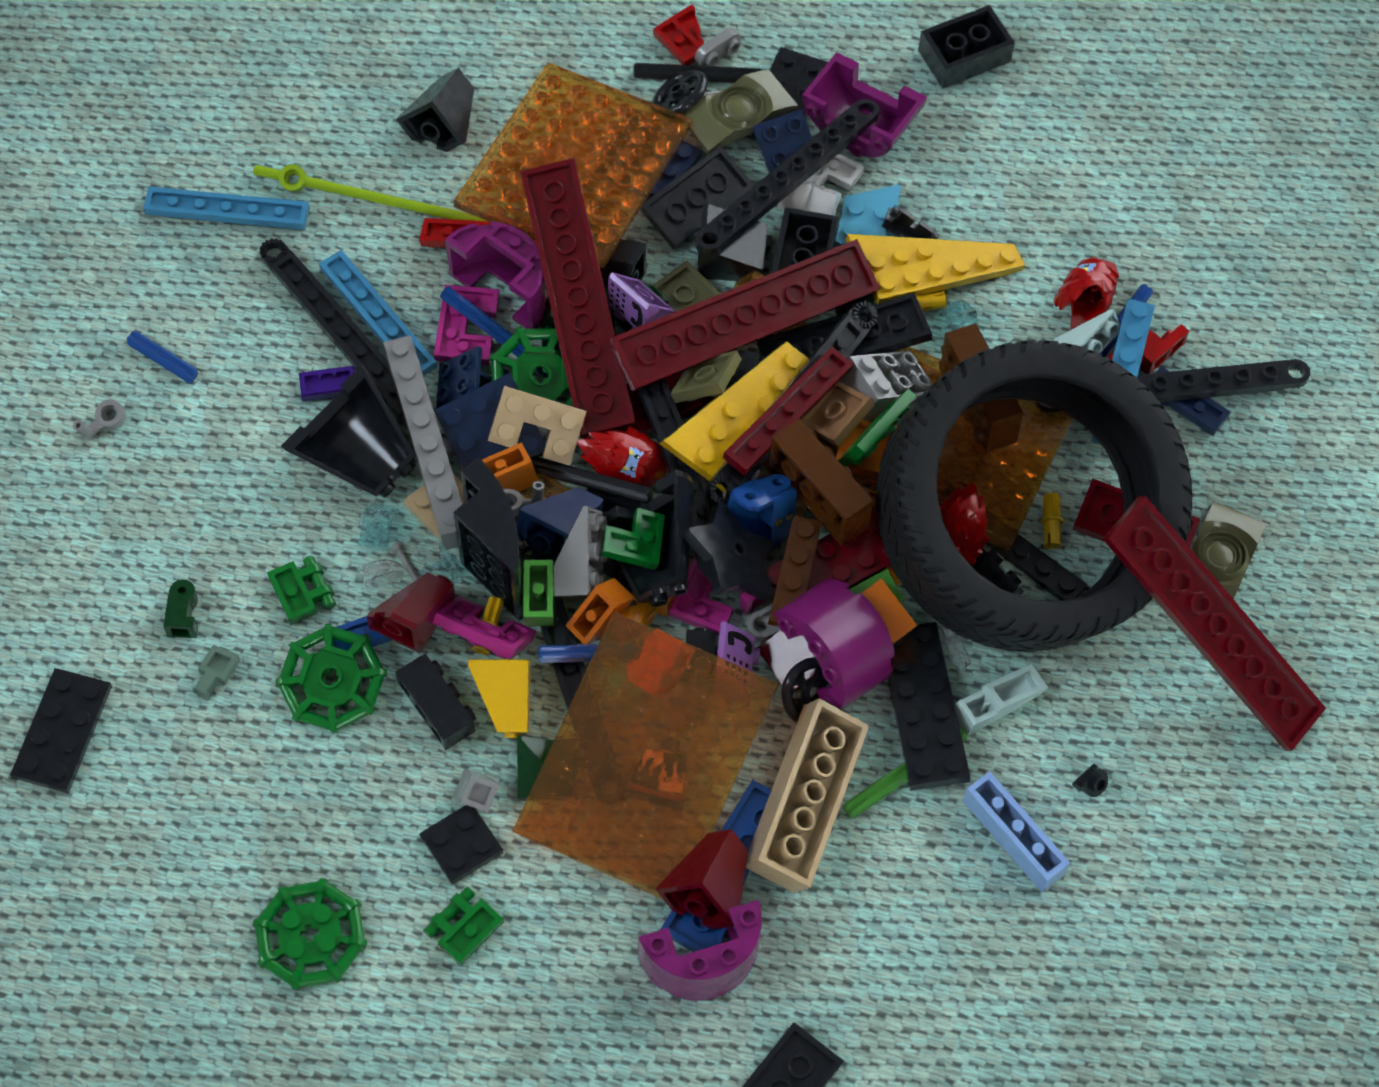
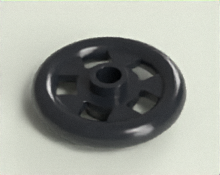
(679, 90)
(796, 677)

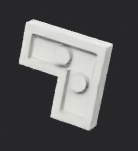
(839, 171)

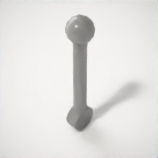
(397, 548)

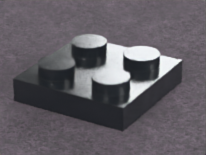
(461, 843)

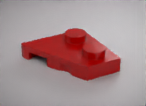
(680, 35)

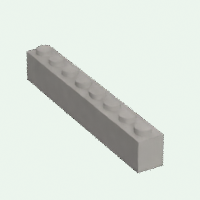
(424, 436)

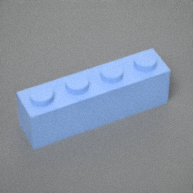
(1016, 831)

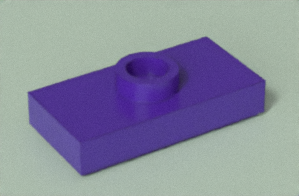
(323, 383)

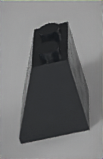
(740, 256)

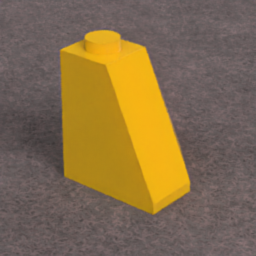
(505, 692)

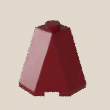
(411, 612)
(708, 880)

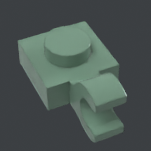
(215, 668)

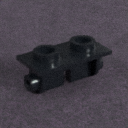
(902, 224)

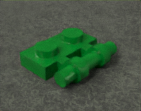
(292, 592)
(470, 931)

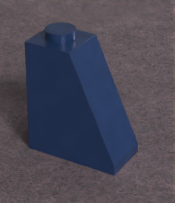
(549, 521)

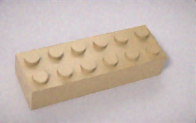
(806, 796)

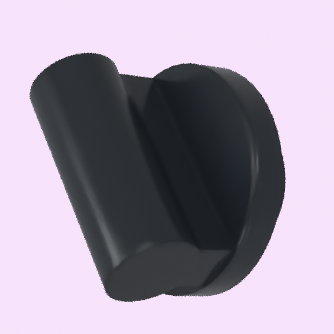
(1092, 781)

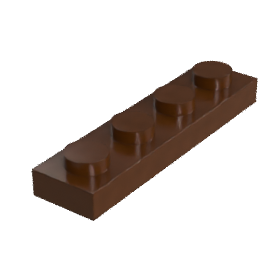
(796, 563)

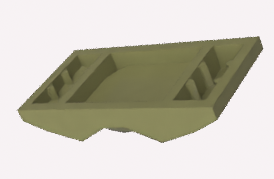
(731, 113)
(1227, 544)

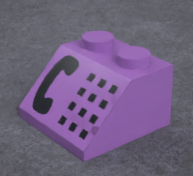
(634, 301)
(737, 646)

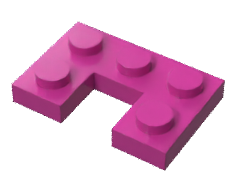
(452, 325)
(696, 607)
(463, 619)

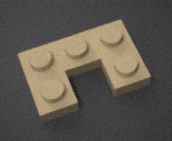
(520, 407)

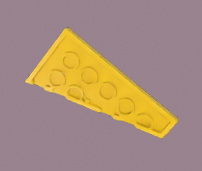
(933, 265)
(722, 421)

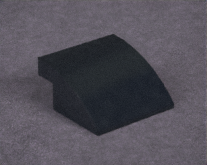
(489, 536)

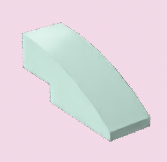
(999, 698)

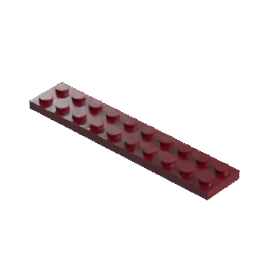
(577, 296)
(744, 315)
(1214, 623)

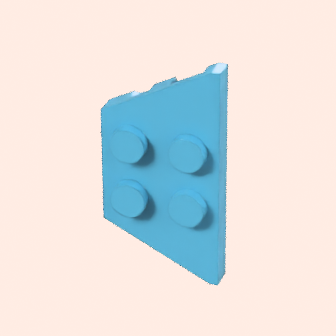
(865, 213)

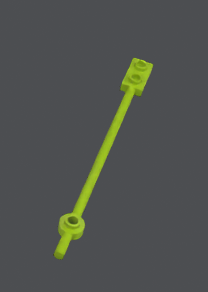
(284, 177)

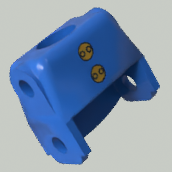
(765, 507)

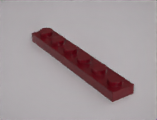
(788, 408)

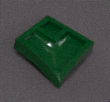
(530, 758)

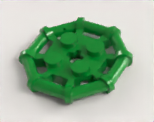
(530, 360)
(340, 692)
(298, 948)

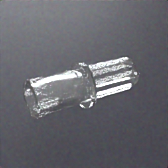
(955, 647)

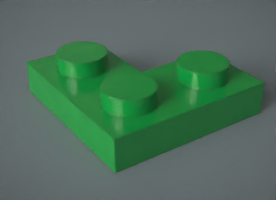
(637, 547)

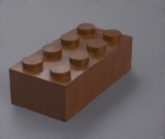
(993, 422)
(821, 482)

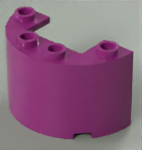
(839, 88)
(506, 255)
(844, 638)
(708, 971)

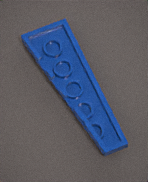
(744, 821)

